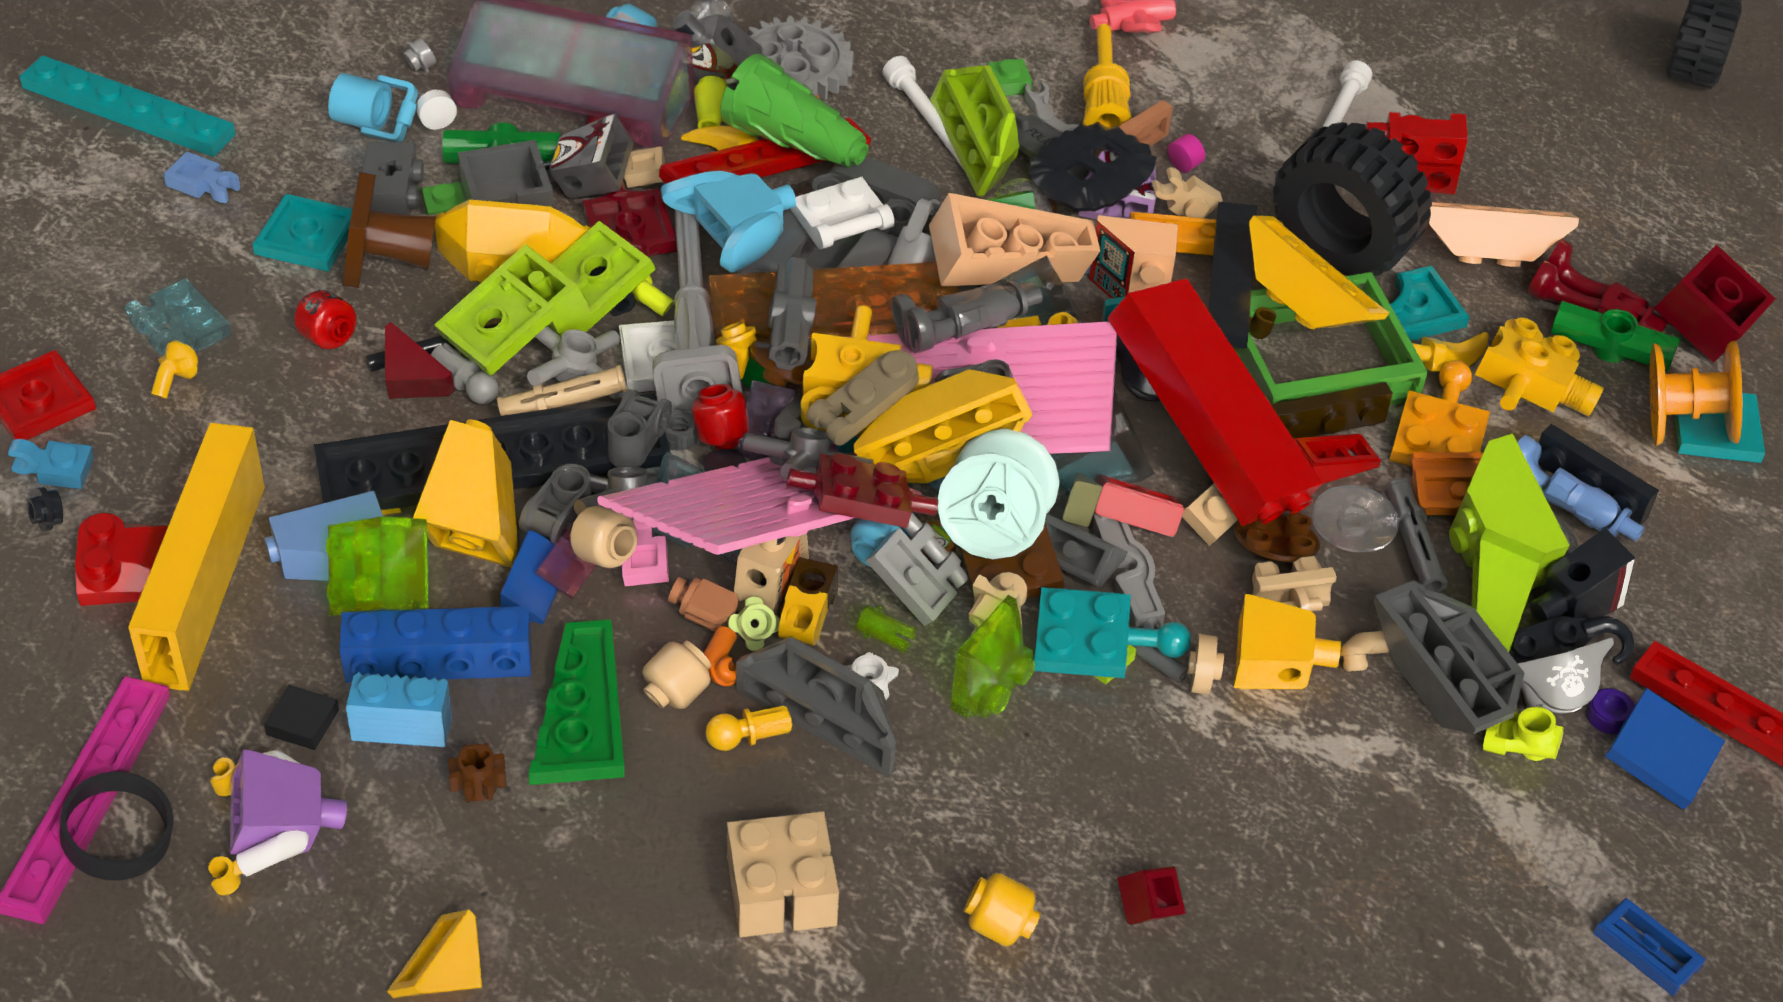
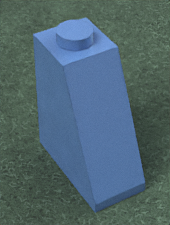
(301, 535)

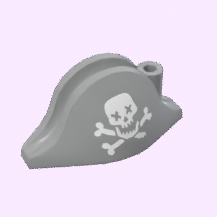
(1564, 680)

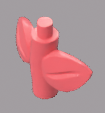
(1134, 15)

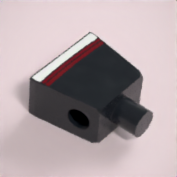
(1587, 581)

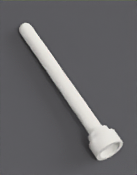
(901, 75)
(1353, 80)

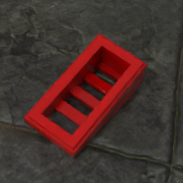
(1331, 457)

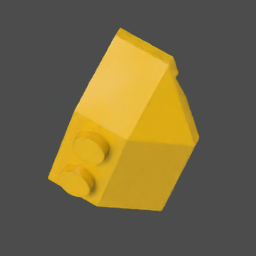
(487, 233)
(1306, 280)
(934, 423)

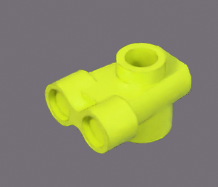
(1527, 733)

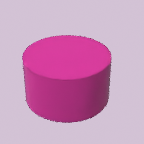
(1186, 153)

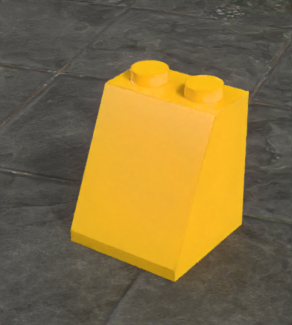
(471, 496)

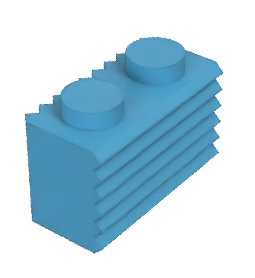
(399, 710)

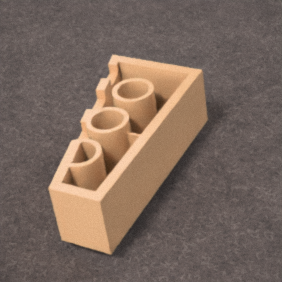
(989, 240)

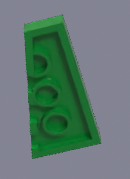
(582, 712)

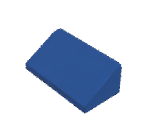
(526, 587)

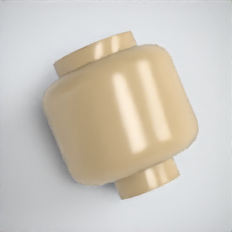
(603, 537)
(676, 675)

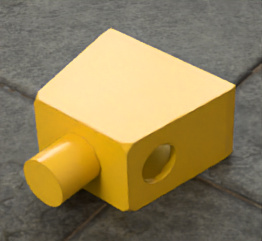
(1279, 646)

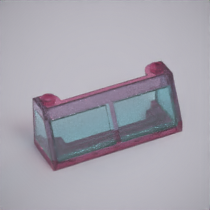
(575, 65)

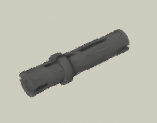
(1415, 535)

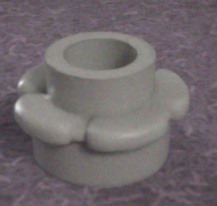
(419, 55)

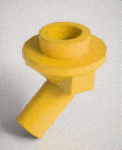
(739, 339)
(179, 361)

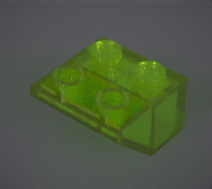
(377, 565)

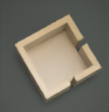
(779, 860)

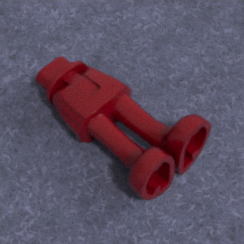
(1560, 282)

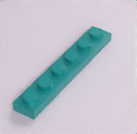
(127, 105)

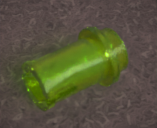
(884, 627)

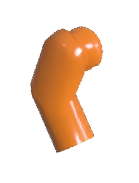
(722, 668)

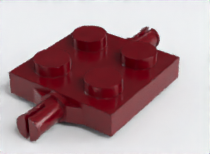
(635, 217)
(862, 490)

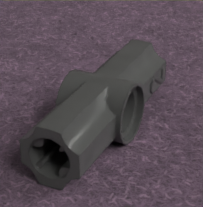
(791, 313)

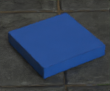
(1665, 749)

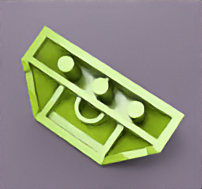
(977, 123)

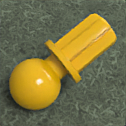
(726, 731)

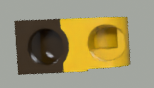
(808, 601)

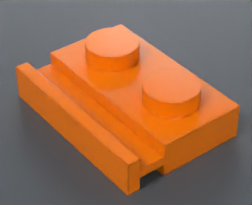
(1442, 479)

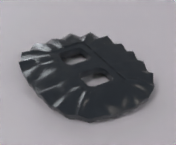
(1110, 180)

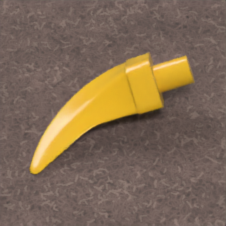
(719, 137)
(1438, 353)

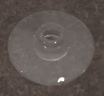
(1355, 518)

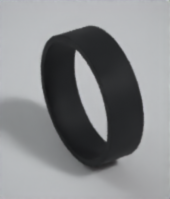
(110, 782)

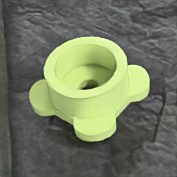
(767, 623)

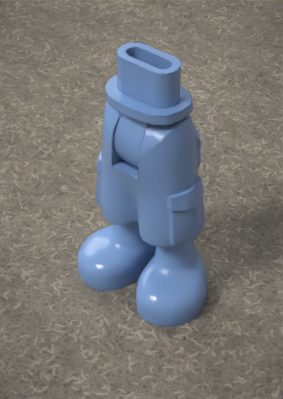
(1586, 502)

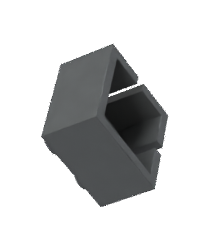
(506, 174)

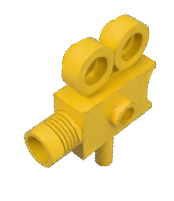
(842, 358)
(1537, 369)

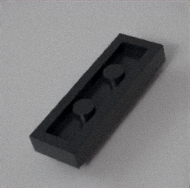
(1596, 470)

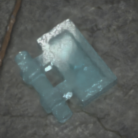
(186, 312)

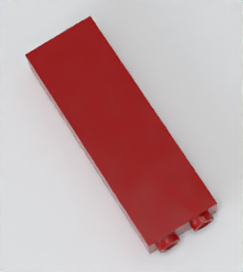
(1215, 402)

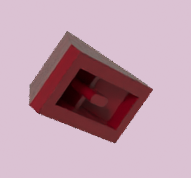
(412, 370)

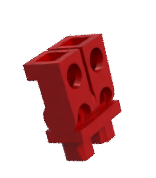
(1434, 144)

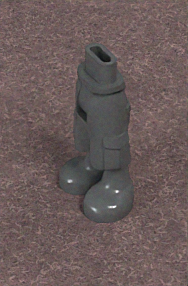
(961, 313)

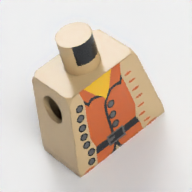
(772, 561)

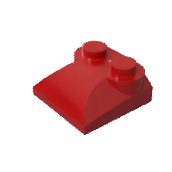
(114, 559)

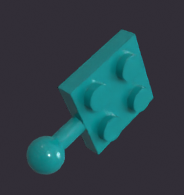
(1091, 633)

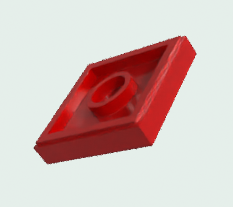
(41, 396)

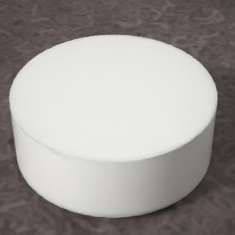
(436, 109)

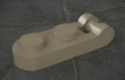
(865, 396)

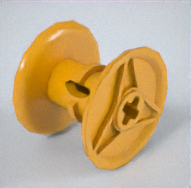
(1696, 393)

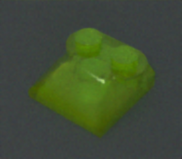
(992, 664)

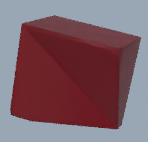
(1151, 895)

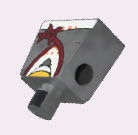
(716, 45)
(591, 158)

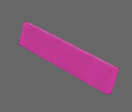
(110, 748)

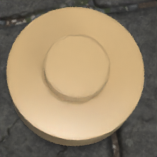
(1205, 664)

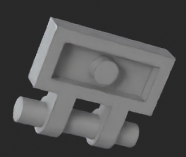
(912, 575)

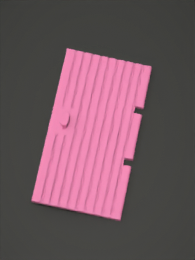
(1059, 368)
(725, 507)

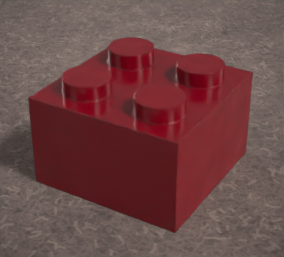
(1715, 303)

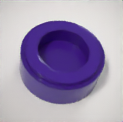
(1609, 710)

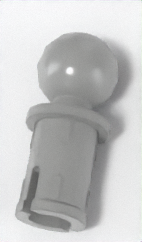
(467, 376)

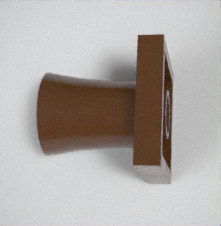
(384, 234)

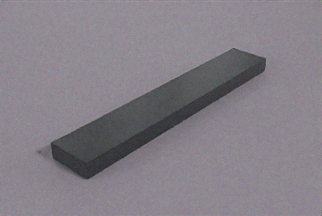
(1232, 272)

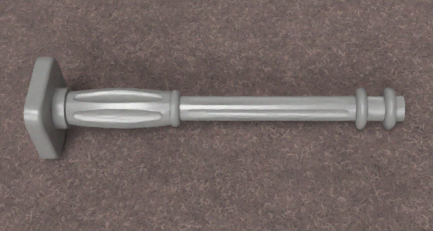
(698, 360)

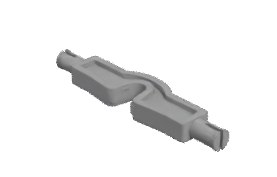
(1145, 604)

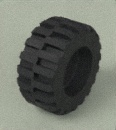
(1376, 175)

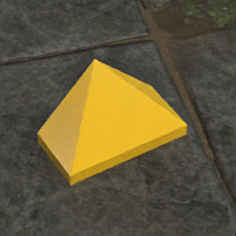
(443, 960)

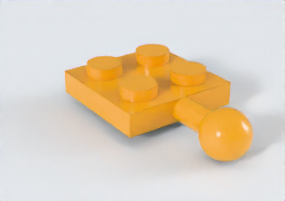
(1442, 423)

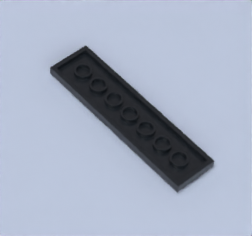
(534, 441)

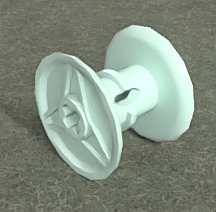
(998, 494)

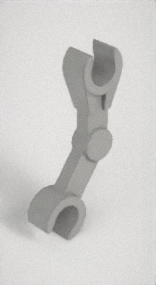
(1039, 104)

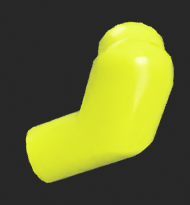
(652, 297)

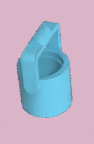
(368, 105)

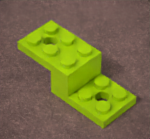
(540, 294)

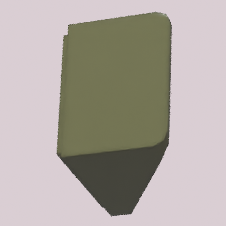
(1081, 500)

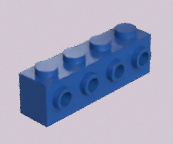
(437, 643)

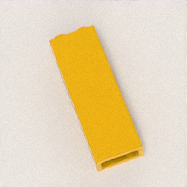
(197, 557)

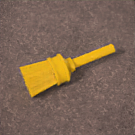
(1106, 86)

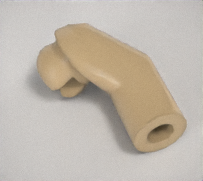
(1359, 646)

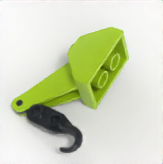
(1510, 545)

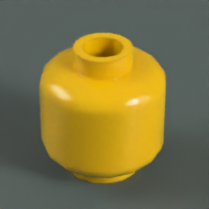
(1002, 909)

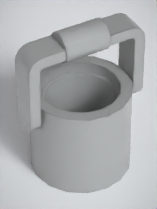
(912, 243)

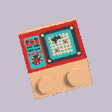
(1132, 255)

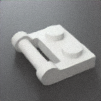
(841, 212)

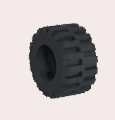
(1704, 41)

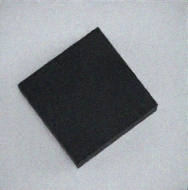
(301, 717)

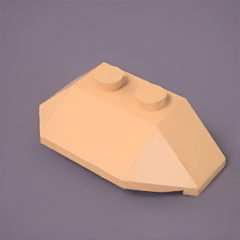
(1498, 232)

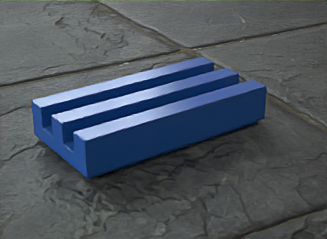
(1645, 950)

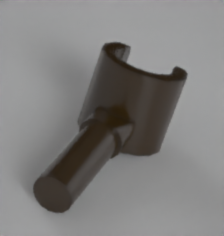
(1262, 322)

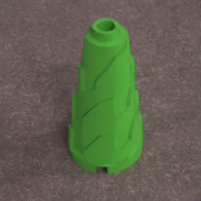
(788, 114)

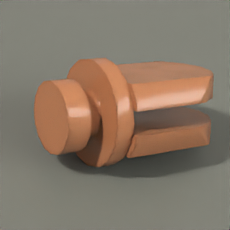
(704, 602)

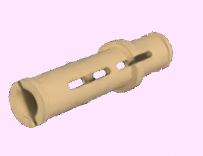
(565, 393)

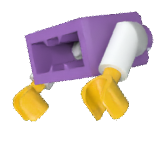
(272, 813)

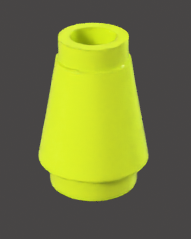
(708, 99)

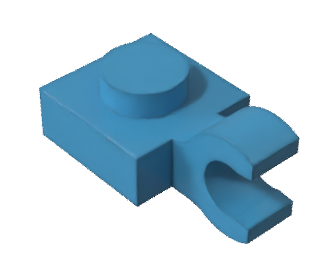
(57, 465)

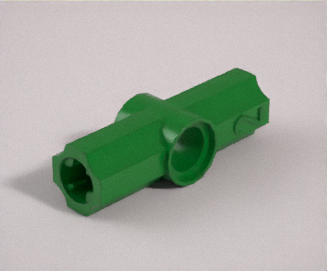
(496, 135)
(1612, 334)

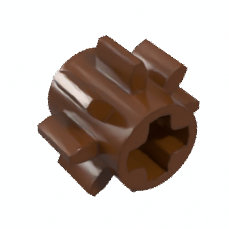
(477, 772)

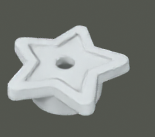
(877, 668)

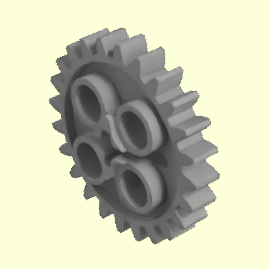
(807, 53)

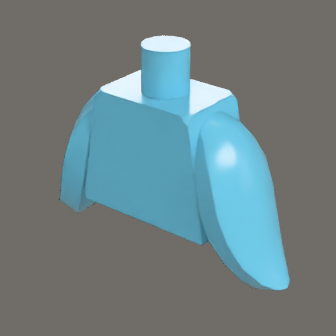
(734, 210)

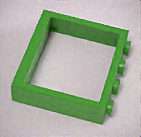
(1402, 374)

